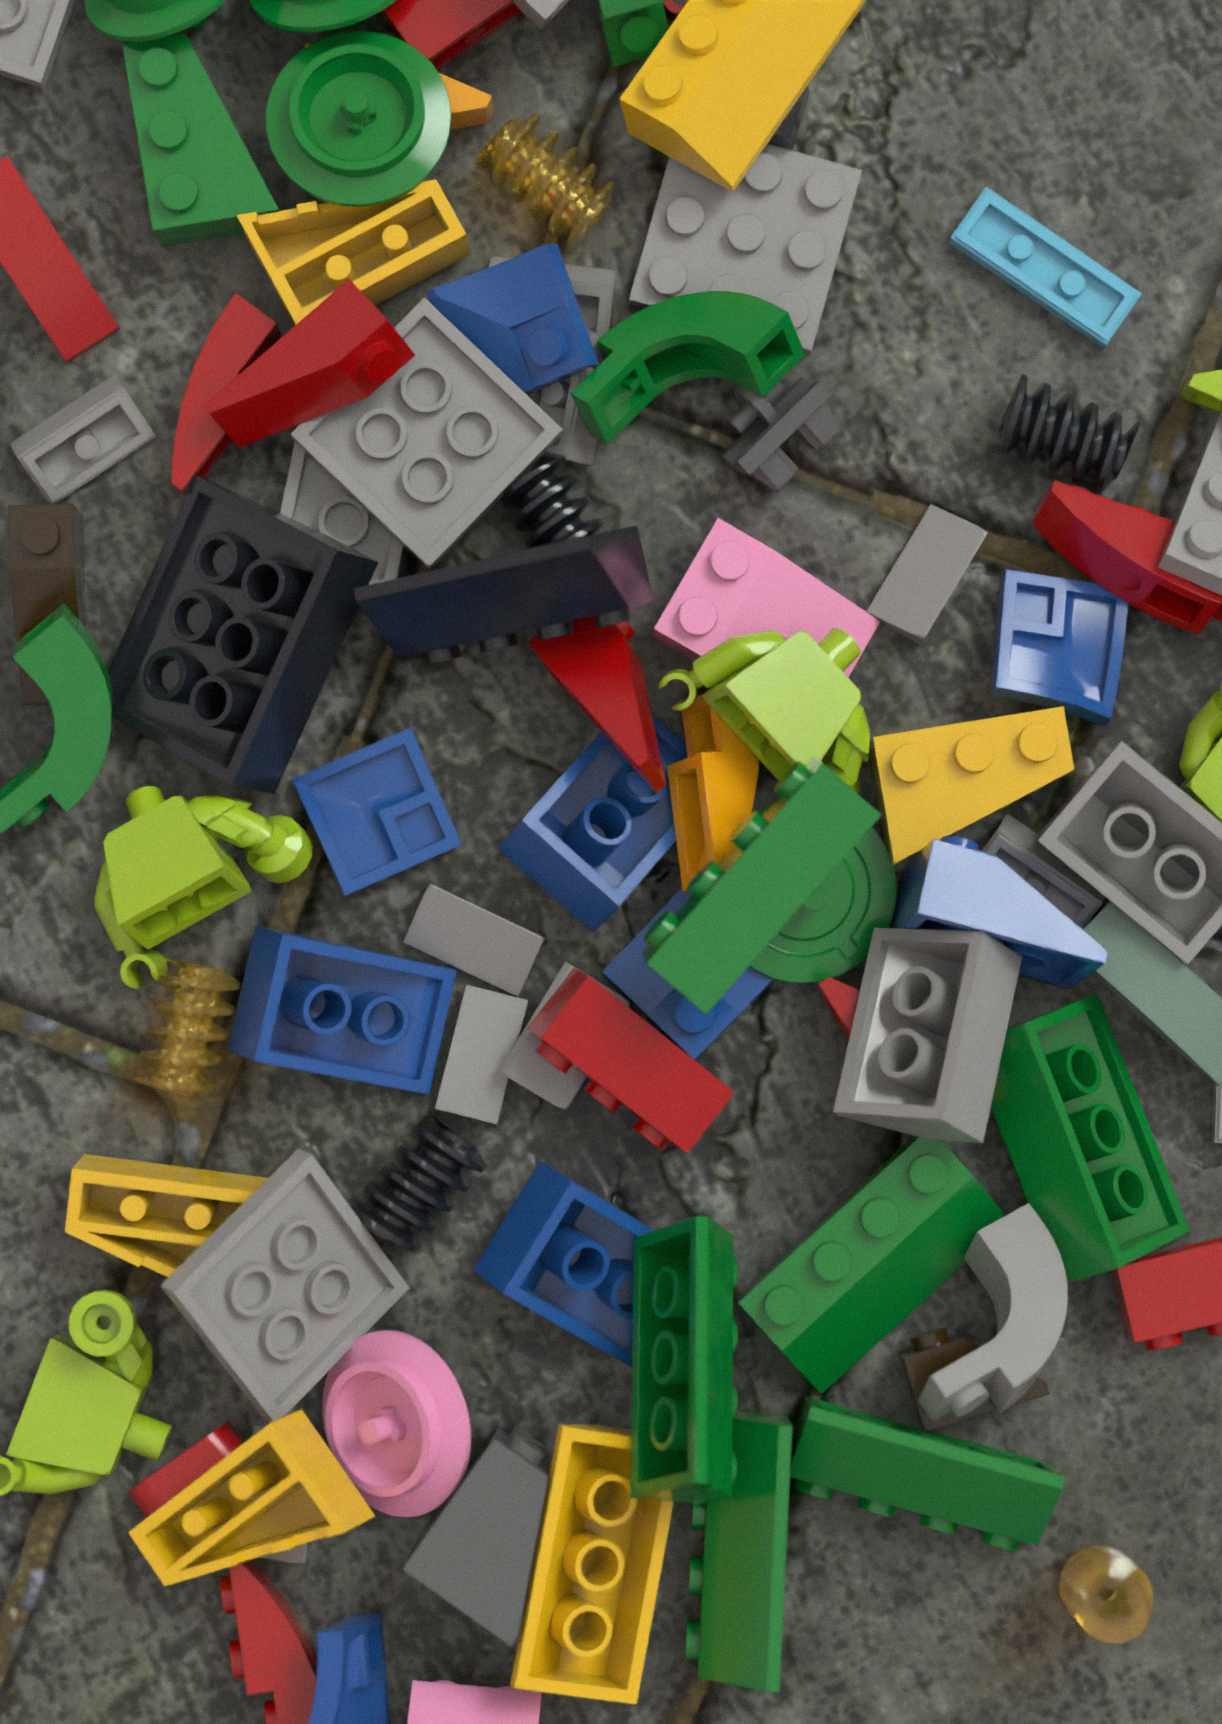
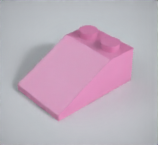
(750, 588)

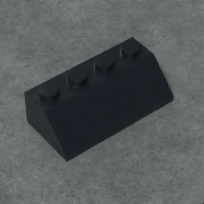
(511, 594)

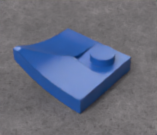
(522, 318)
(1058, 644)
(376, 811)
(667, 1007)
(352, 1672)

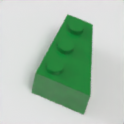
(188, 146)

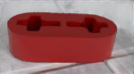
(185, 1469)

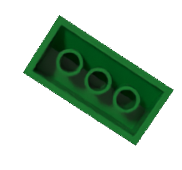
(759, 884)
(1083, 1141)
(870, 1260)
(683, 1363)
(923, 1473)
(744, 1561)

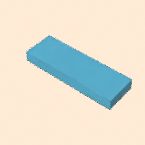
(1044, 267)

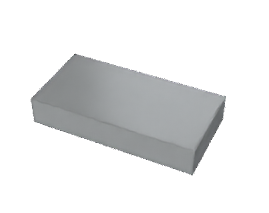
(481, 1042)

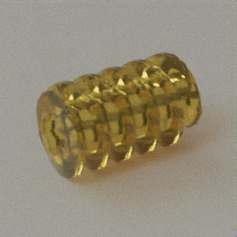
(547, 178)
(187, 1028)
(1122, 1615)

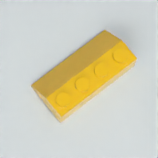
(730, 79)
(591, 1572)

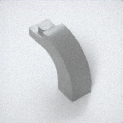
(1030, 1297)

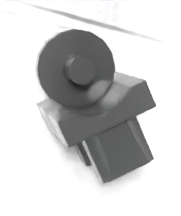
(797, 410)

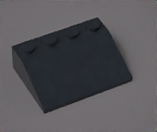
(235, 635)

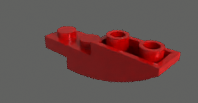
(1121, 553)
(271, 1645)

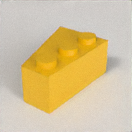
(376, 246)
(961, 772)
(149, 1209)
(253, 1503)

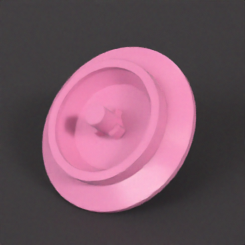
(397, 1423)

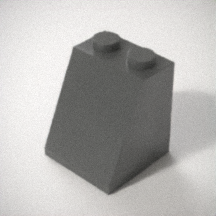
(486, 1534)

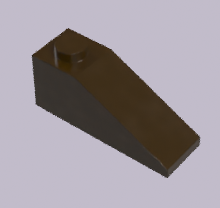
(44, 571)

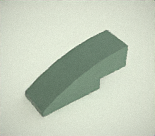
(1160, 989)

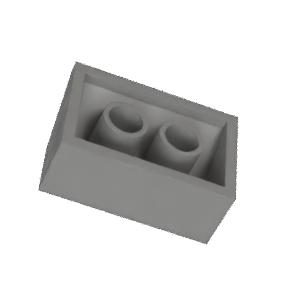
(1144, 849)
(928, 1033)

